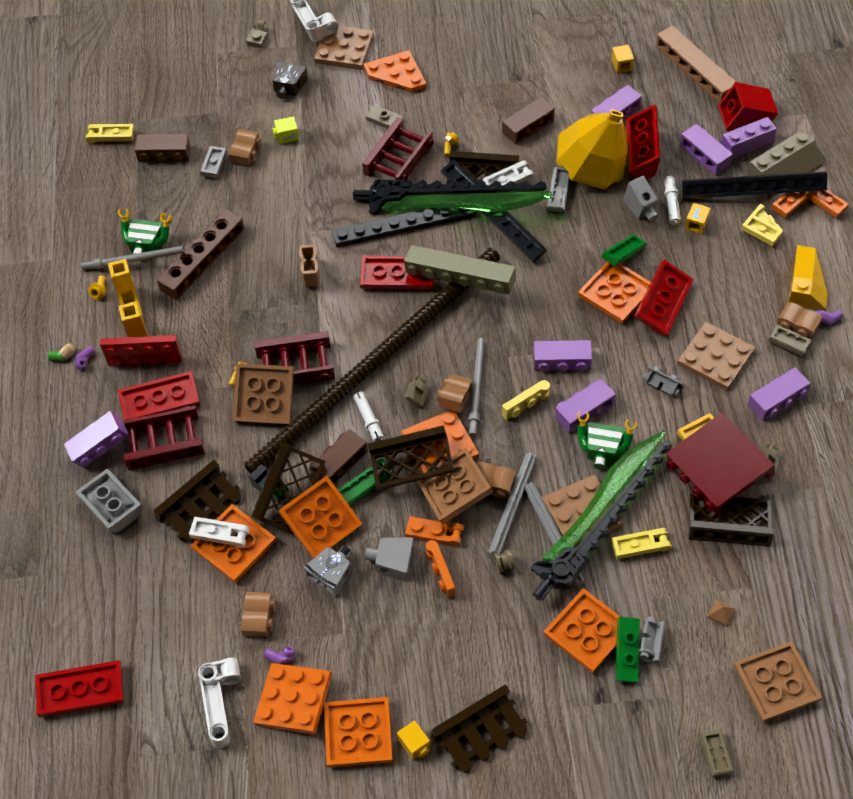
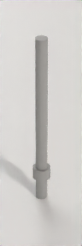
(99, 263)
(474, 416)

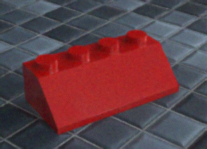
(643, 143)

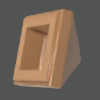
(721, 612)

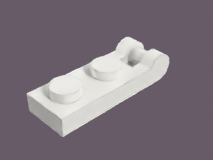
(511, 174)
(219, 531)

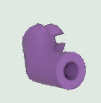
(828, 318)
(82, 358)
(282, 657)

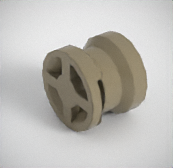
(505, 560)

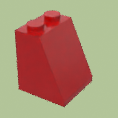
(746, 105)

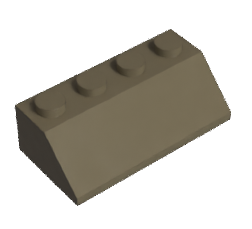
(793, 155)

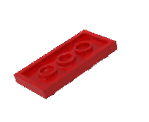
(390, 273)
(663, 298)
(141, 350)
(159, 396)
(79, 688)

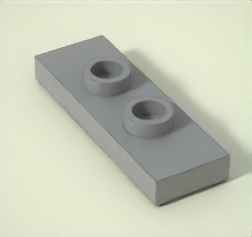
(559, 190)

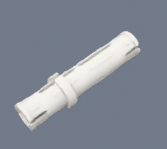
(671, 194)
(371, 423)

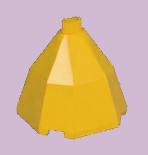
(594, 149)

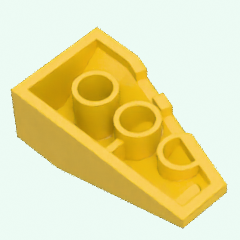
(807, 280)

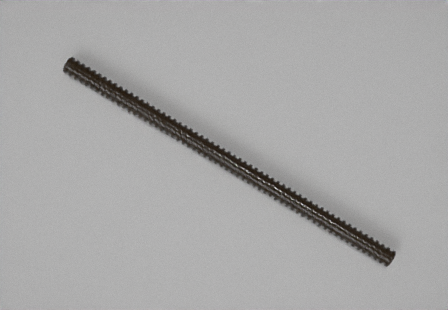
(362, 370)

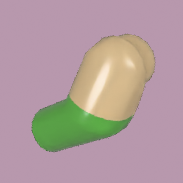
(63, 354)

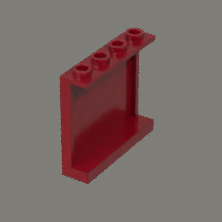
(718, 463)

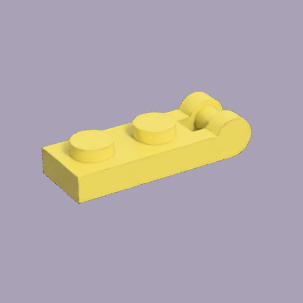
(109, 132)
(526, 399)
(641, 543)

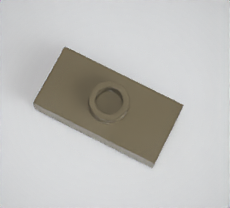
(381, 116)
(790, 340)
(716, 753)

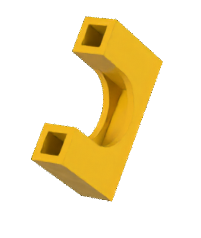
(127, 295)

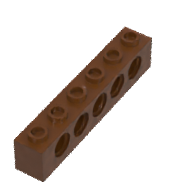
(200, 254)

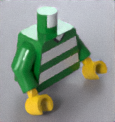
(144, 235)
(603, 442)

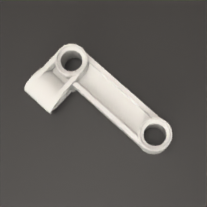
(315, 27)
(225, 673)

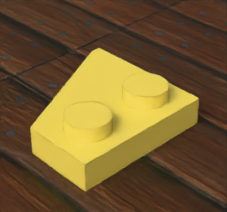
(762, 226)

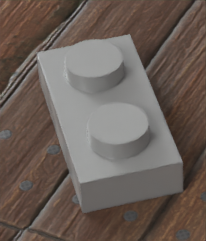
(213, 162)

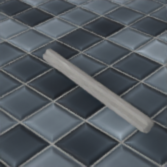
(513, 503)
(546, 519)

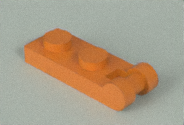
(434, 530)
(439, 567)

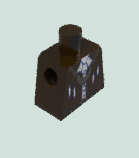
(288, 79)

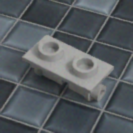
(657, 376)
(652, 642)

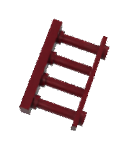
(389, 141)
(300, 344)
(165, 453)

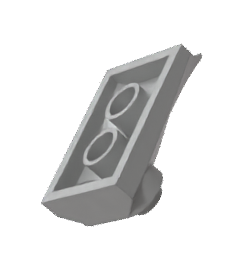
(110, 501)

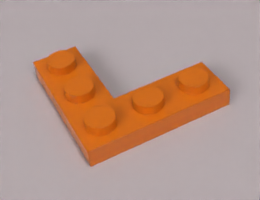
(824, 199)

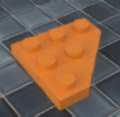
(396, 71)

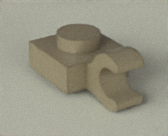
(258, 37)
(416, 392)
(770, 452)

